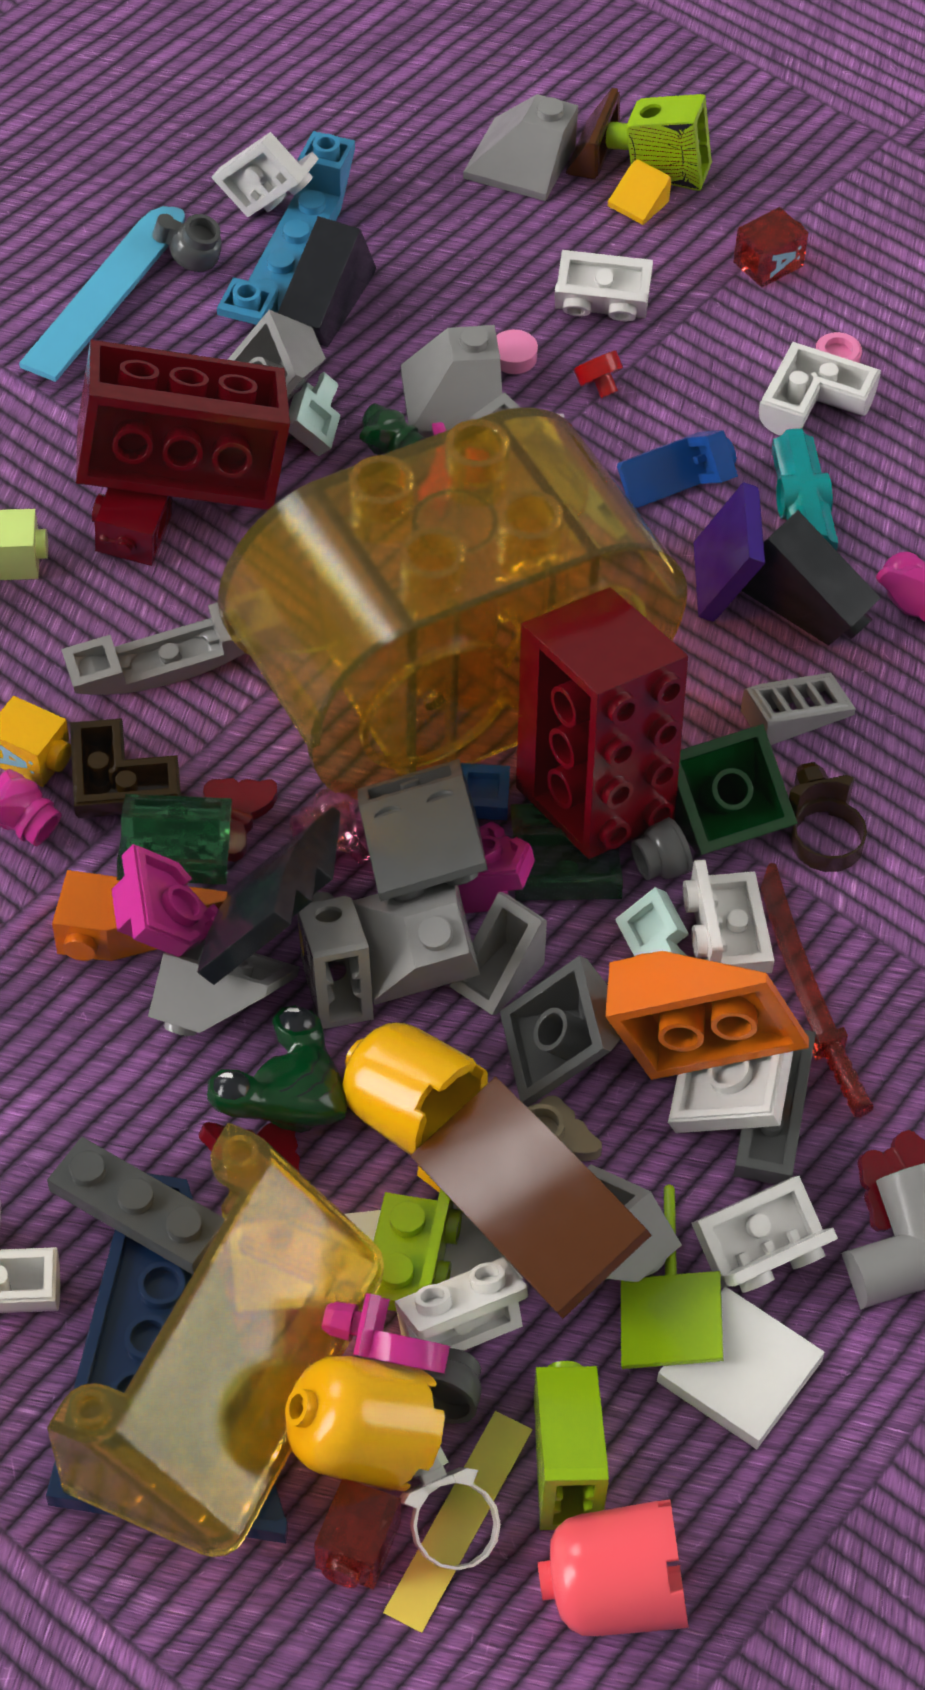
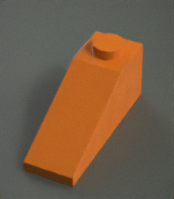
(87, 923)

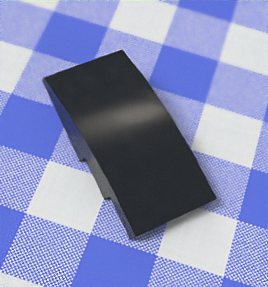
(270, 897)

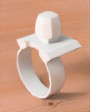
(433, 1480)

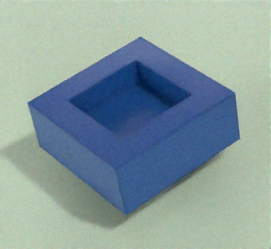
(488, 789)

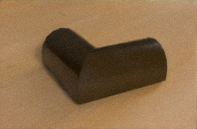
(104, 774)

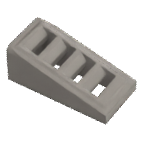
(762, 698)

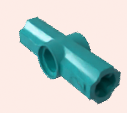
(802, 483)

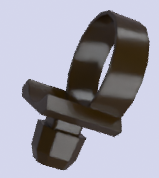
(818, 793)

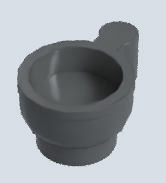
(192, 243)
(662, 851)
(459, 1388)

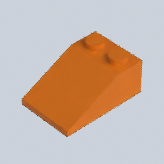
(697, 1013)

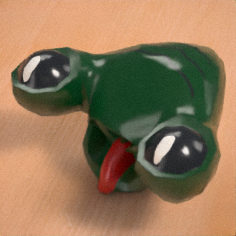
(289, 1089)

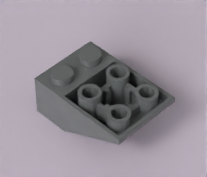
(421, 831)

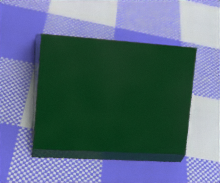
(731, 791)

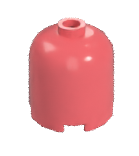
(614, 1571)

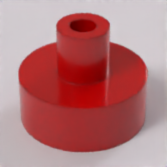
(600, 372)

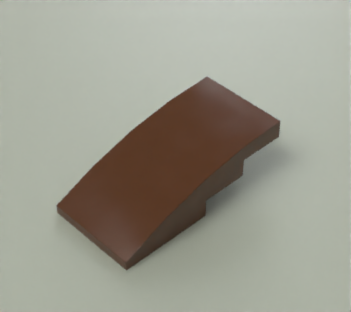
(530, 1197)

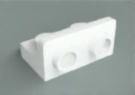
(263, 175)

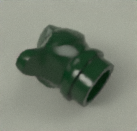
(387, 430)

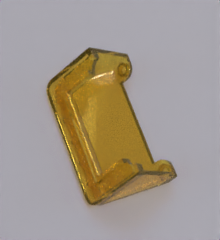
(205, 1412)

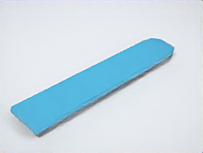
(98, 298)

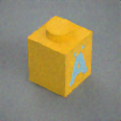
(33, 741)

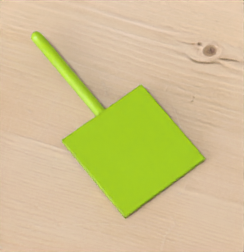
(671, 1315)

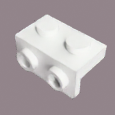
(603, 285)
(728, 919)
(763, 1234)
(465, 1307)

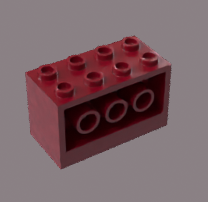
(182, 425)
(599, 720)

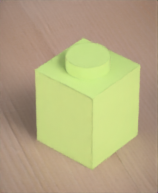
(21, 544)

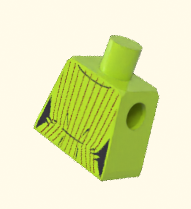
(669, 136)

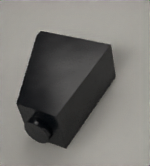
(328, 278)
(811, 583)

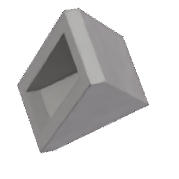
(507, 953)

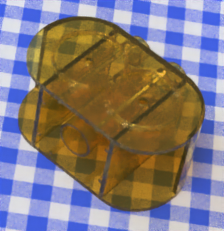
(416, 586)

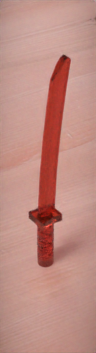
(829, 1041)

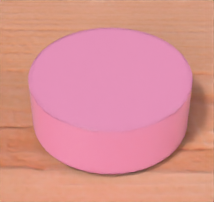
(840, 345)
(517, 351)

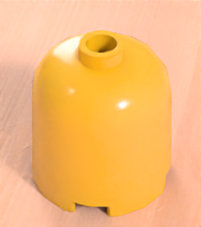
(408, 1083)
(364, 1421)

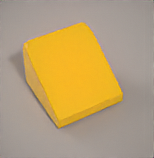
(641, 192)

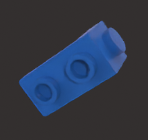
(678, 466)

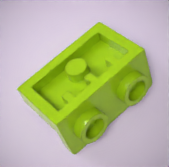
(414, 1243)

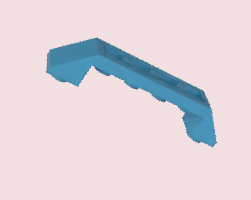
(320, 197)

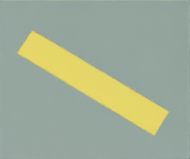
(457, 1523)

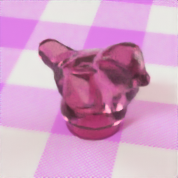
(347, 833)

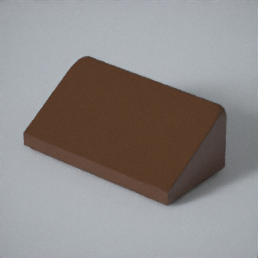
(592, 147)

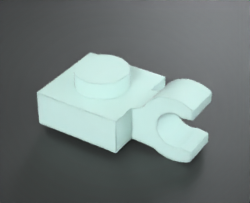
(312, 416)
(652, 924)

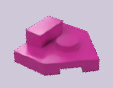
(508, 868)
(158, 905)

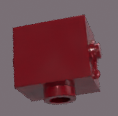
(130, 524)

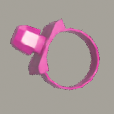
(346, 1321)

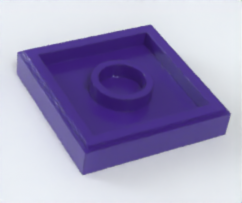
(729, 552)

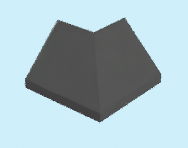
(558, 1029)

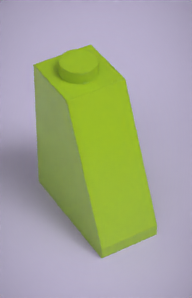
(569, 1442)

